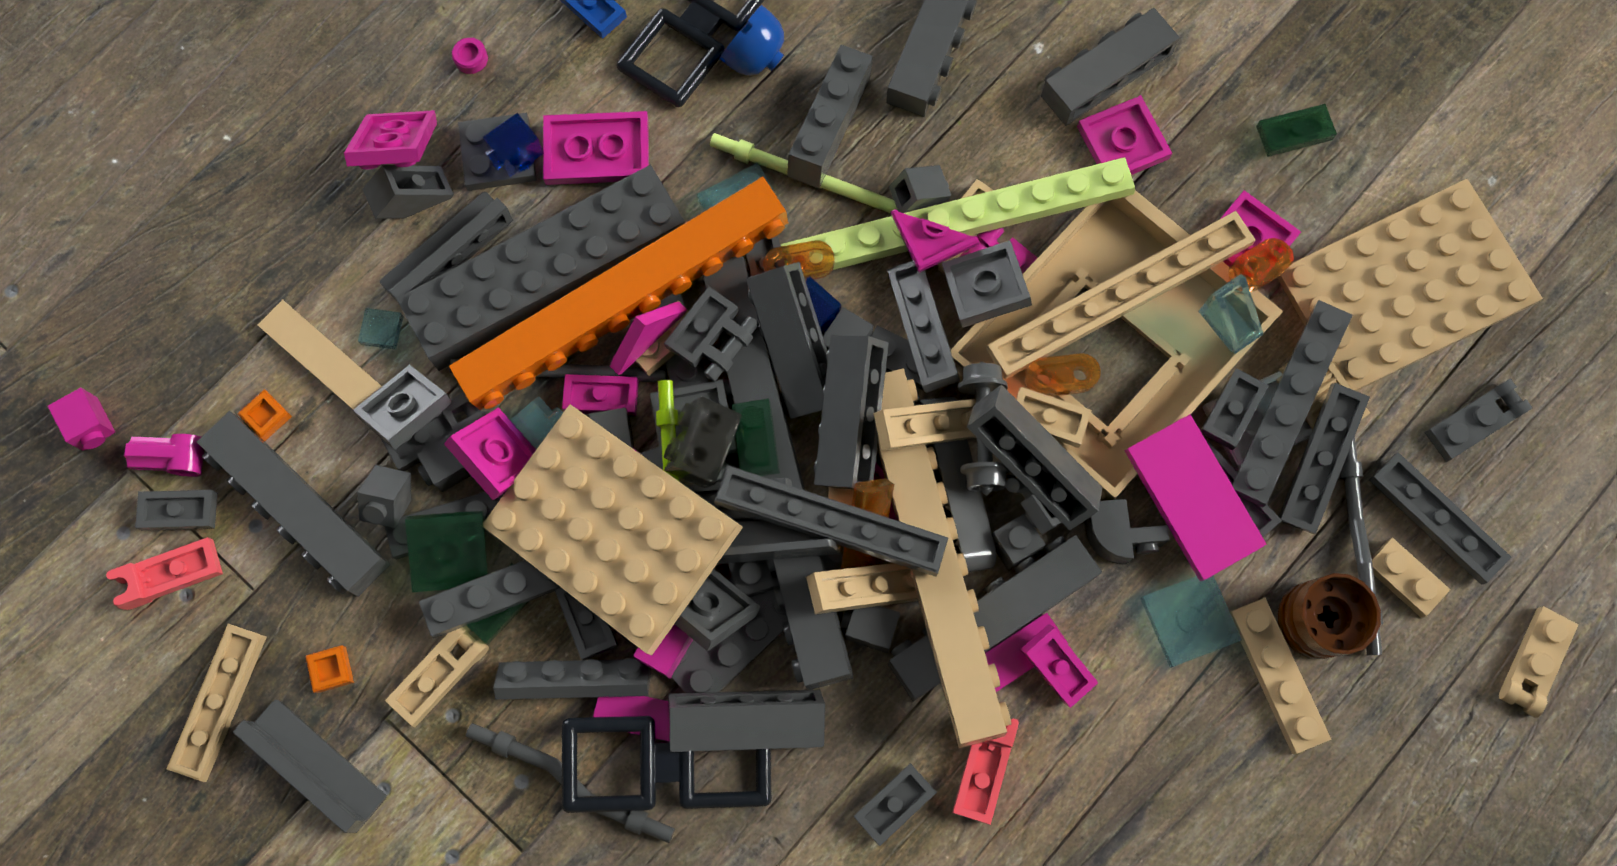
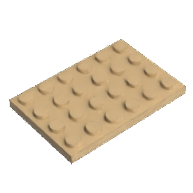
(1413, 283)
(612, 529)

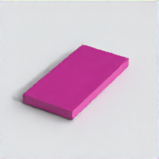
(1195, 498)

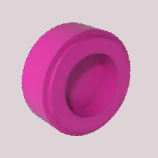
(469, 55)

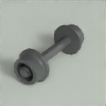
(985, 474)

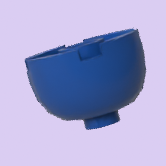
(756, 44)

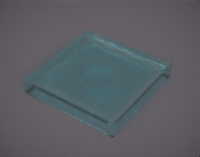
(1190, 619)

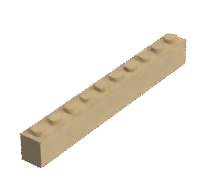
(944, 599)

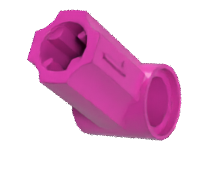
(175, 455)

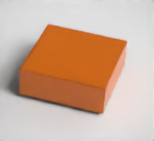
(264, 415)
(329, 669)

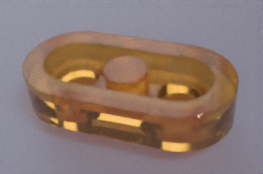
(801, 253)
(1267, 262)
(1061, 374)

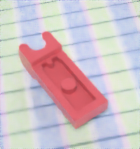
(166, 573)
(984, 777)

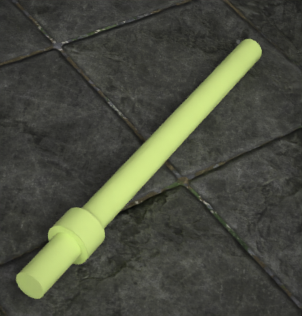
(745, 152)

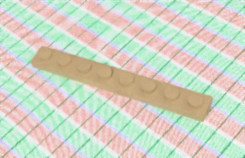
(1120, 294)

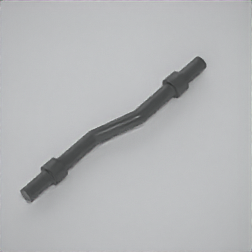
(1351, 473)
(506, 745)

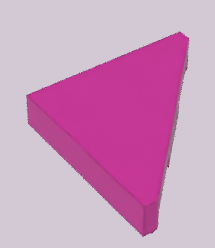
(929, 241)
(644, 333)

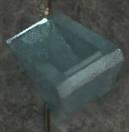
(1233, 314)

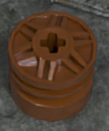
(1348, 610)

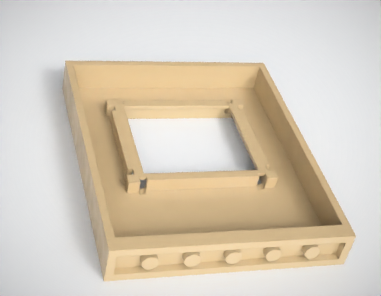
(1088, 252)

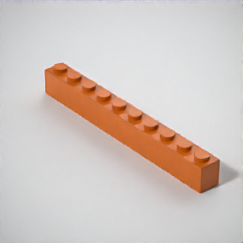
(620, 294)

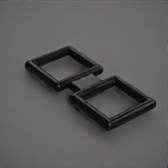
(698, 25)
(657, 765)

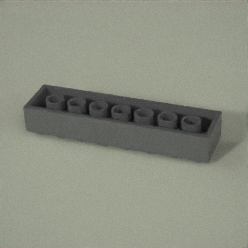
(537, 267)

